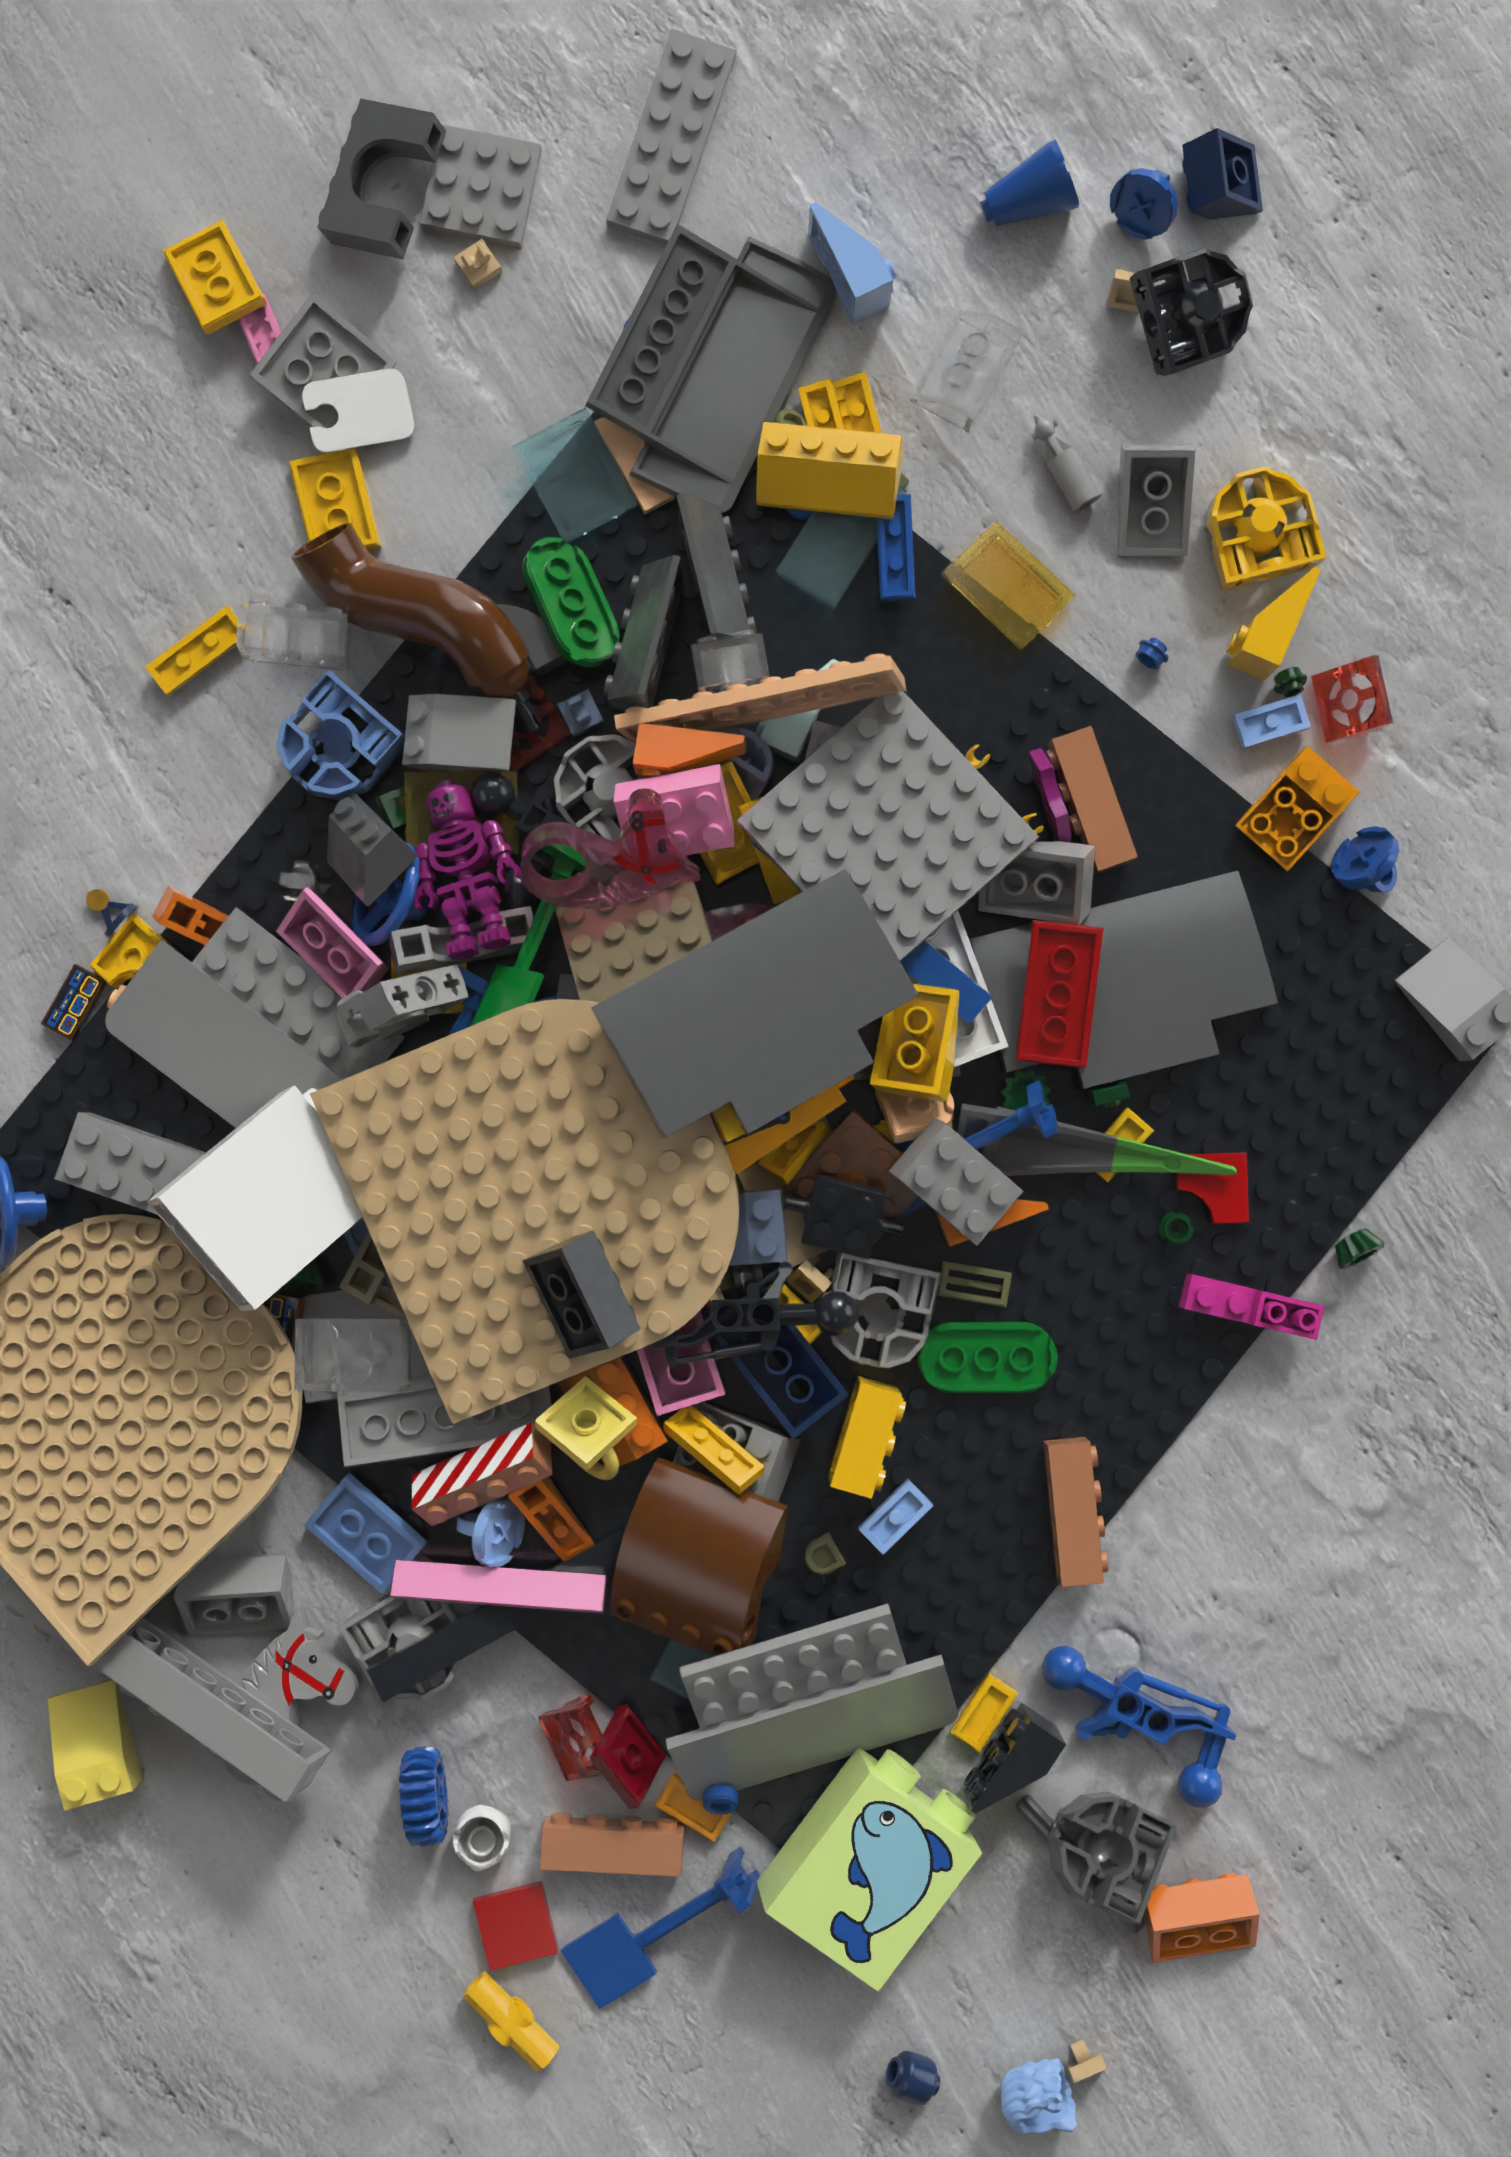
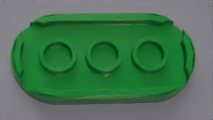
(571, 602)
(987, 1357)

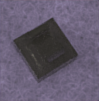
(302, 877)

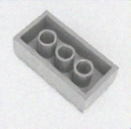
(121, 1160)

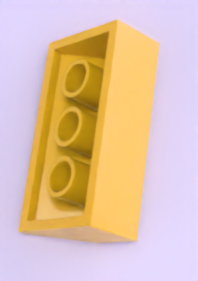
(829, 470)

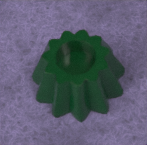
(1016, 1089)
(1357, 1248)
(307, 1280)

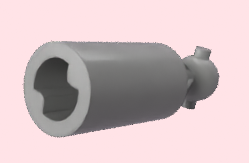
(1066, 466)

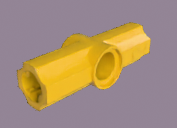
(511, 2021)

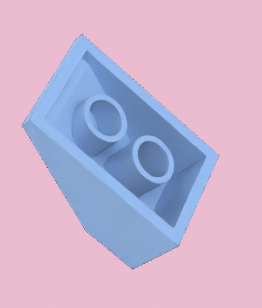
(852, 264)

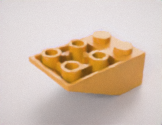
(1297, 807)

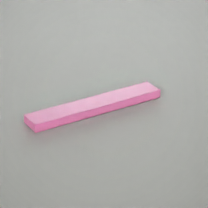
(499, 1586)

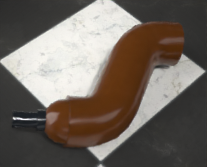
(423, 611)

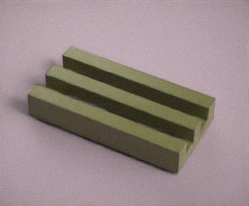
(944, 1279)

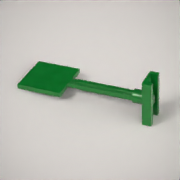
(517, 985)

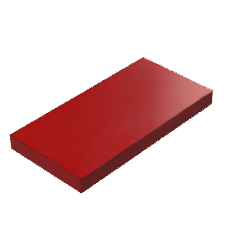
(1059, 993)

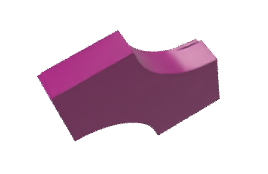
(1046, 782)

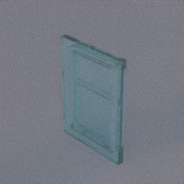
(575, 475)

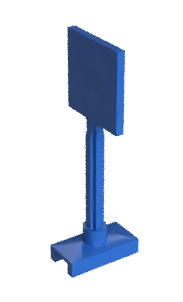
(1033, 1113)
(613, 1959)

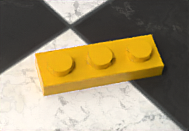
(195, 651)
(713, 1449)

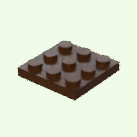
(859, 1155)

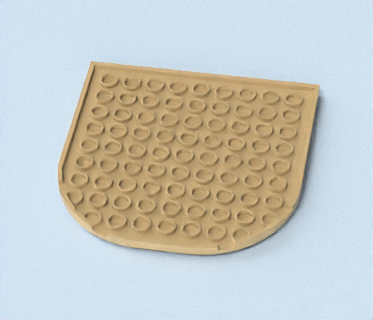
(504, 1150)
(129, 1421)

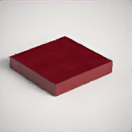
(627, 1756)

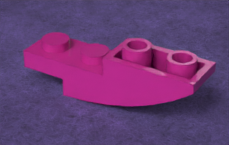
(1251, 1306)

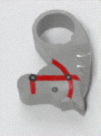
(298, 1668)

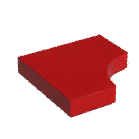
(1222, 1194)

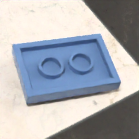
(364, 1532)

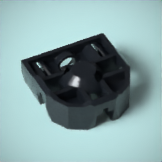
(1187, 299)

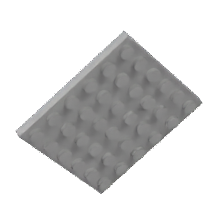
(897, 815)

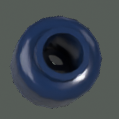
(912, 2077)

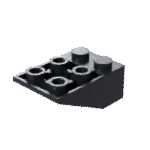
(1015, 1759)

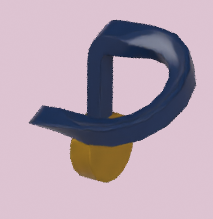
(99, 901)

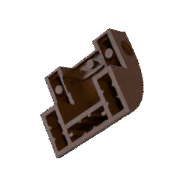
(697, 1559)

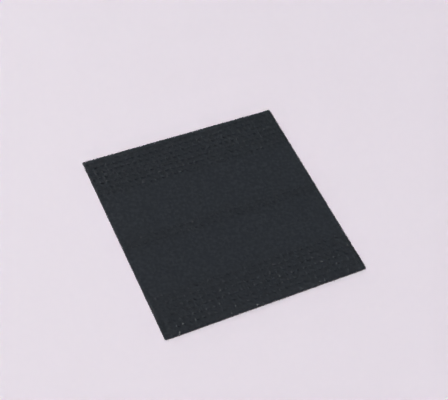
(1310, 1088)

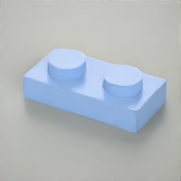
(1271, 721)
(895, 1516)

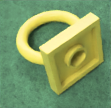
(587, 1427)

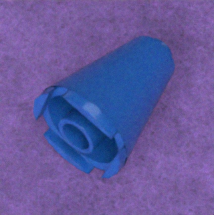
(1032, 189)

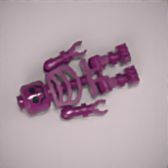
(454, 814)

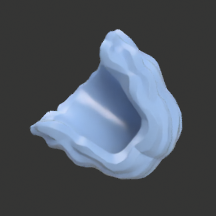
(1038, 2098)

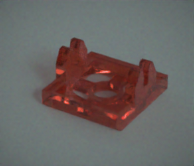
(1323, 686)
(556, 732)
(572, 1763)

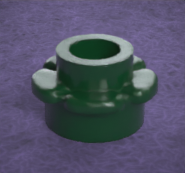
(1290, 682)
(1183, 1234)

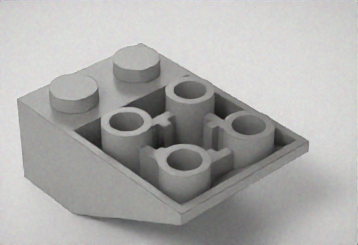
(765, 1443)

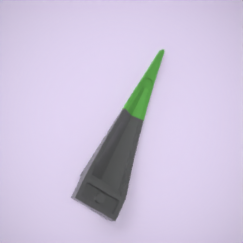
(1074, 1150)

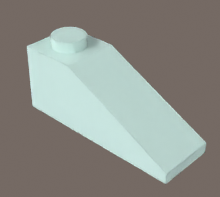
(789, 734)

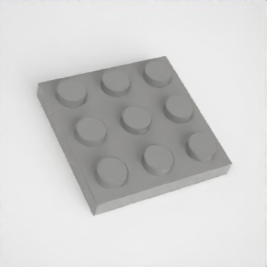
(481, 187)
(316, 348)

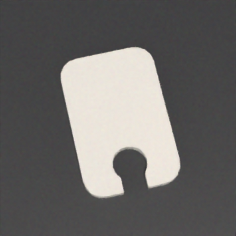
(369, 408)

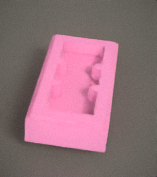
(260, 329)

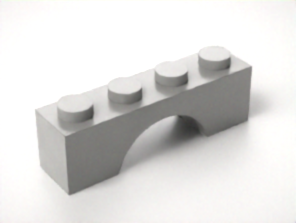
(425, 947)

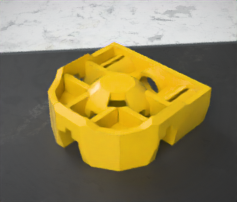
(1298, 543)

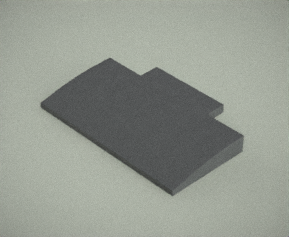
(1162, 977)
(759, 1011)

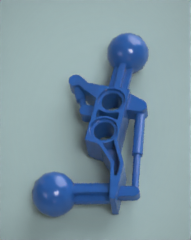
(1198, 1782)

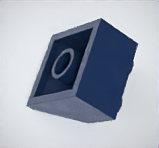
(1221, 176)

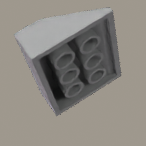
(714, 567)
(646, 634)

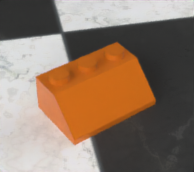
(622, 1385)
(1201, 1917)

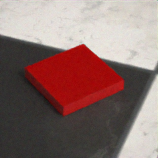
(515, 1925)

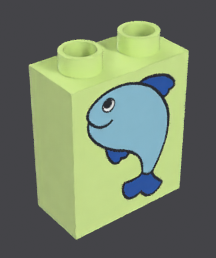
(870, 1865)

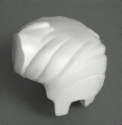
(482, 1837)

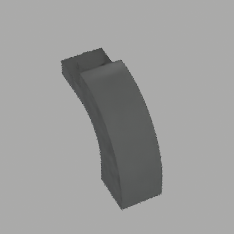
(536, 638)

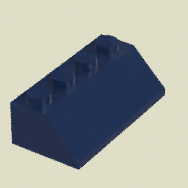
(790, 1377)

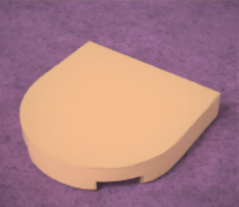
(911, 1115)

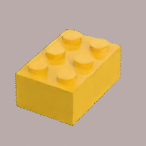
(866, 1437)

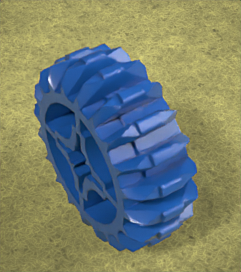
(423, 1796)

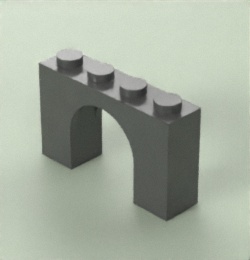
(376, 135)

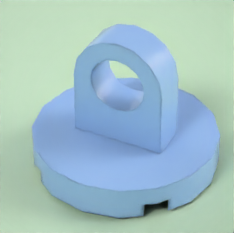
(493, 1531)

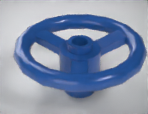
(394, 900)
(16, 1210)

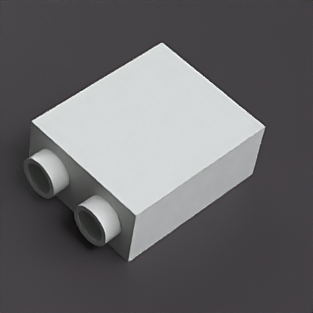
(261, 1200)

